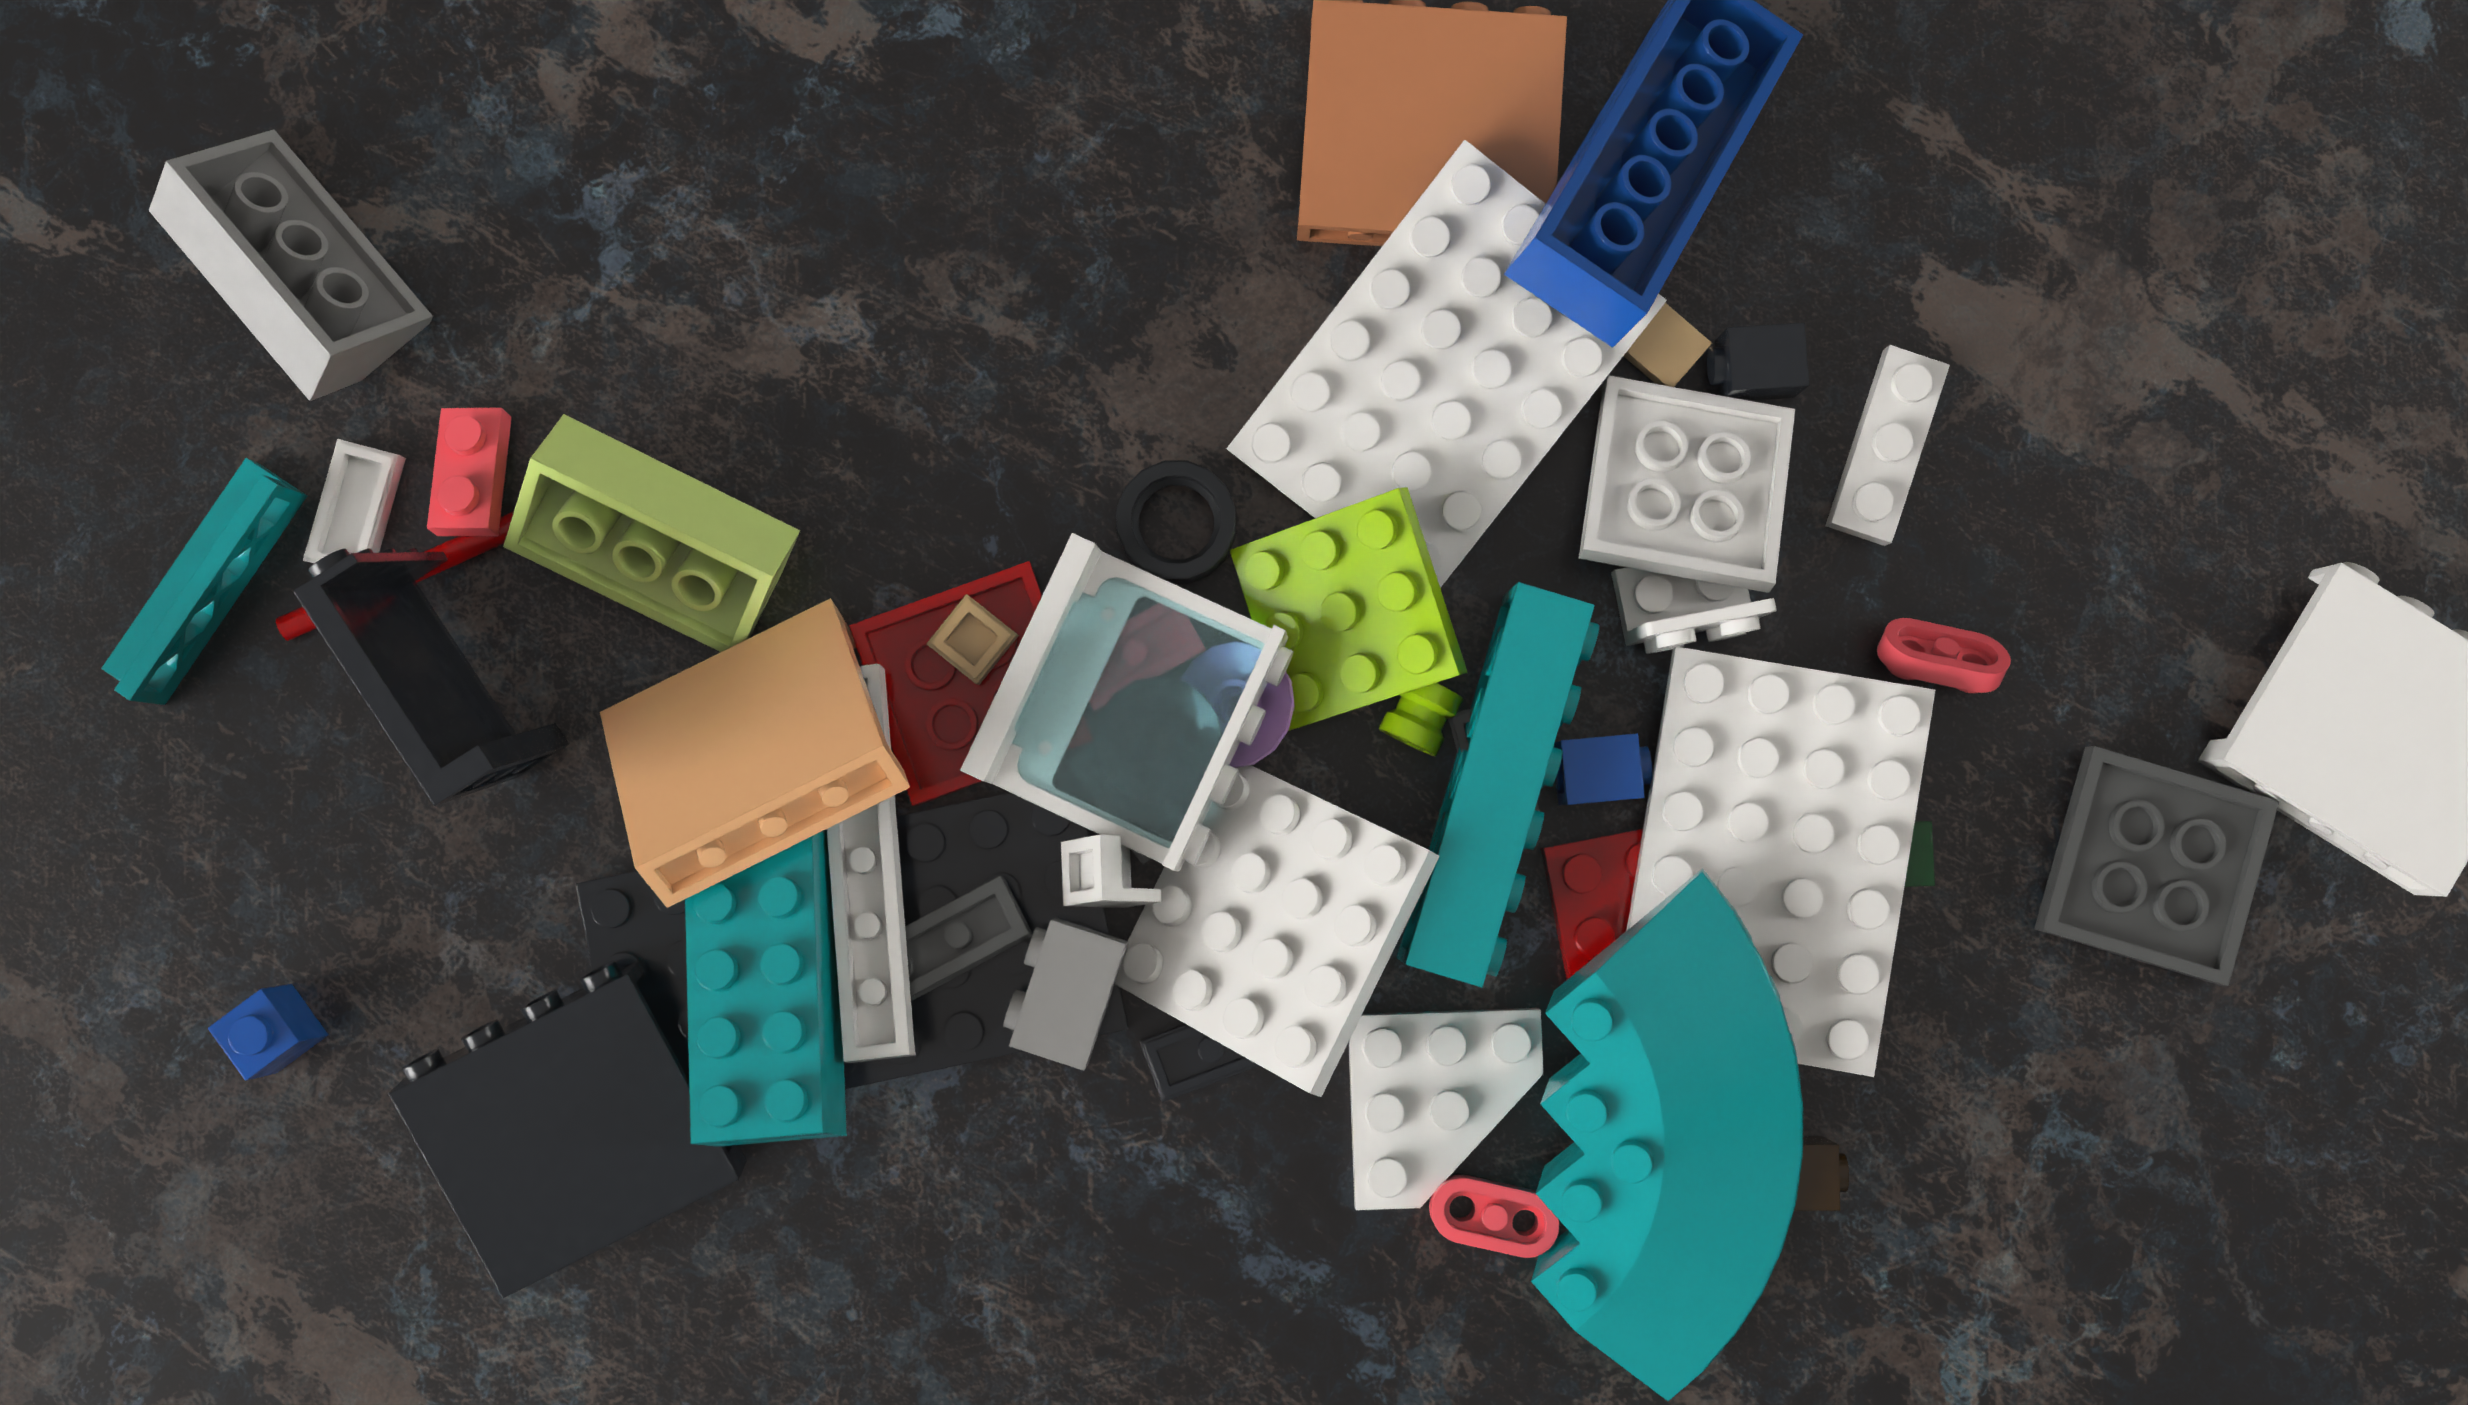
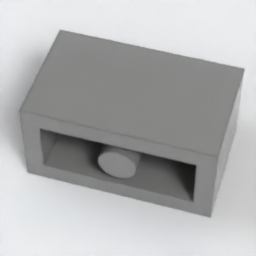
(1066, 992)

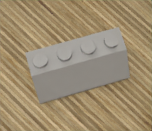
(287, 261)

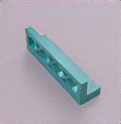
(203, 584)

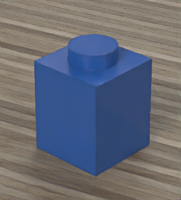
(1602, 769)
(268, 1031)

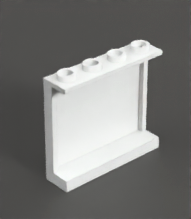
(2364, 731)

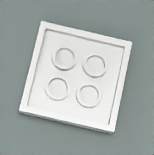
(1688, 484)

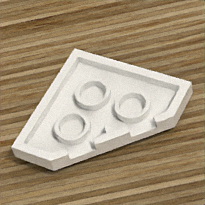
(1431, 1093)

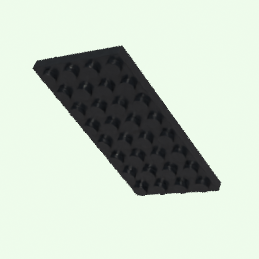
(941, 859)

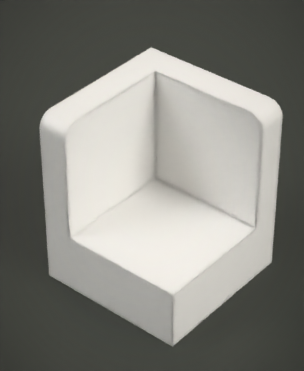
(1099, 874)

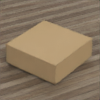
(1667, 348)
(972, 639)

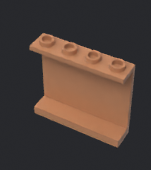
(1404, 89)

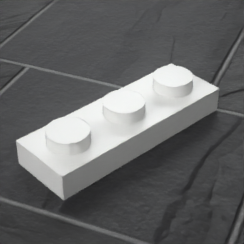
(1887, 445)

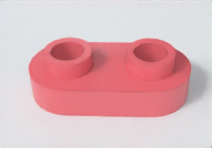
(1943, 655)
(1492, 1215)

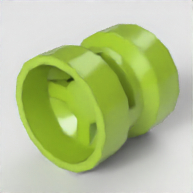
(1421, 717)

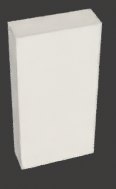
(354, 501)

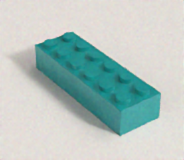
(1496, 783)
(765, 1003)

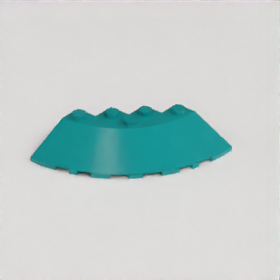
(1679, 1139)

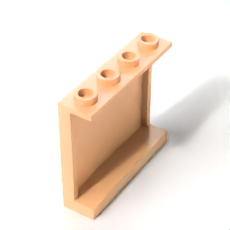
(748, 754)

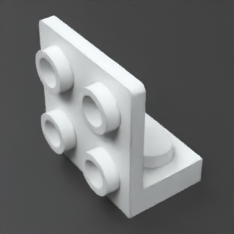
(1670, 609)

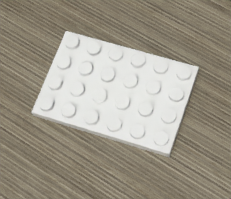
(1433, 371)
(1804, 818)

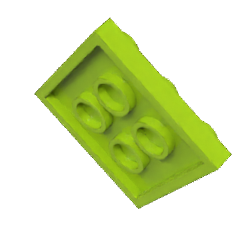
(1354, 606)

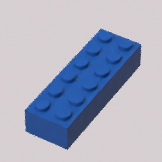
(1653, 162)

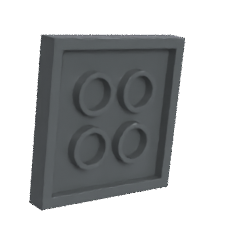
(2157, 865)

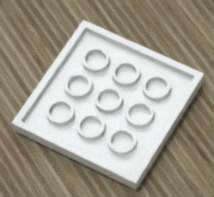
(1277, 927)

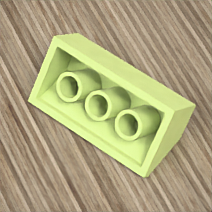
(648, 535)

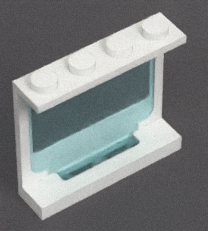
(1128, 704)

